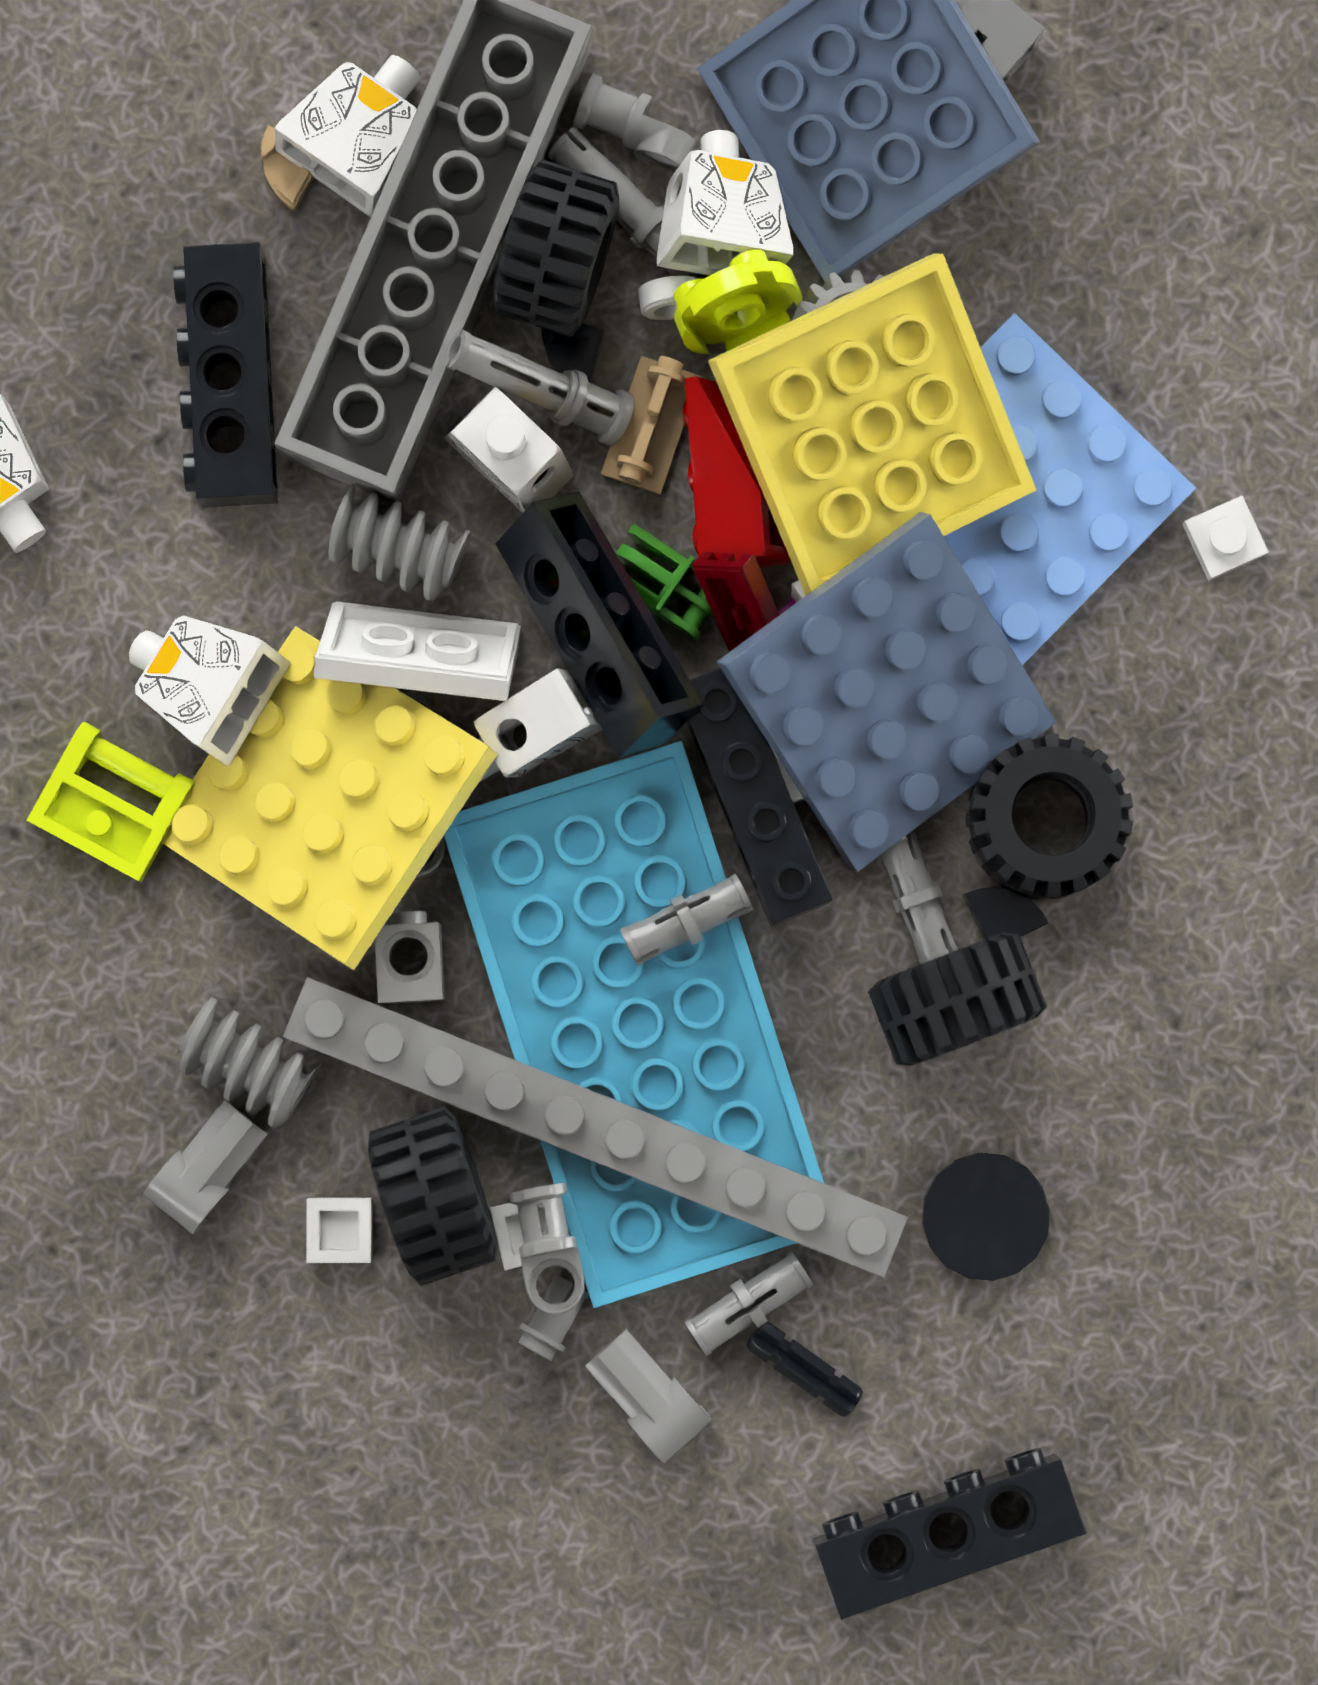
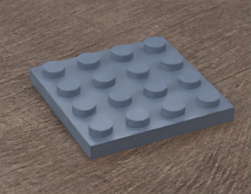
(867, 117)
(886, 690)

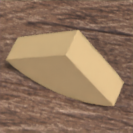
(284, 177)

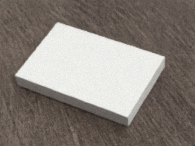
(418, 651)

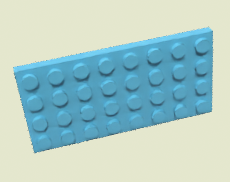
(676, 1037)

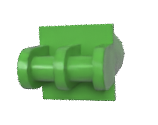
(669, 583)

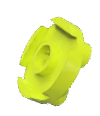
(735, 302)

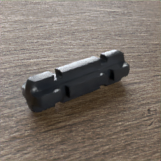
(805, 1369)

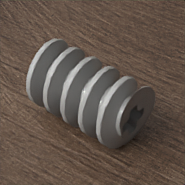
(396, 545)
(244, 1064)

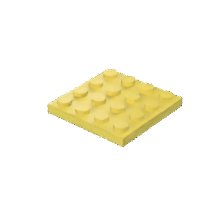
(872, 419)
(329, 803)

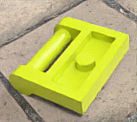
(101, 821)

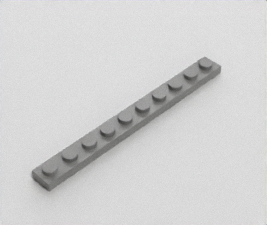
(595, 1127)

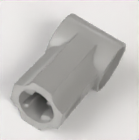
(200, 1174)
(655, 1404)

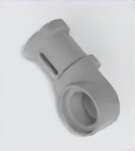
(628, 119)
(550, 1250)

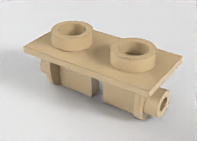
(656, 425)

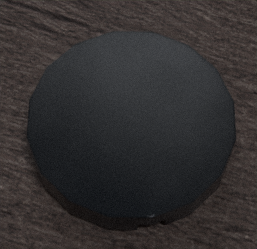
(985, 1216)

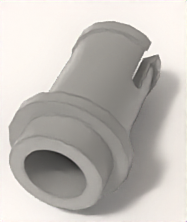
(548, 1330)

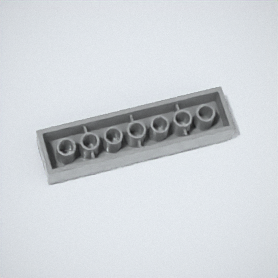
(433, 243)

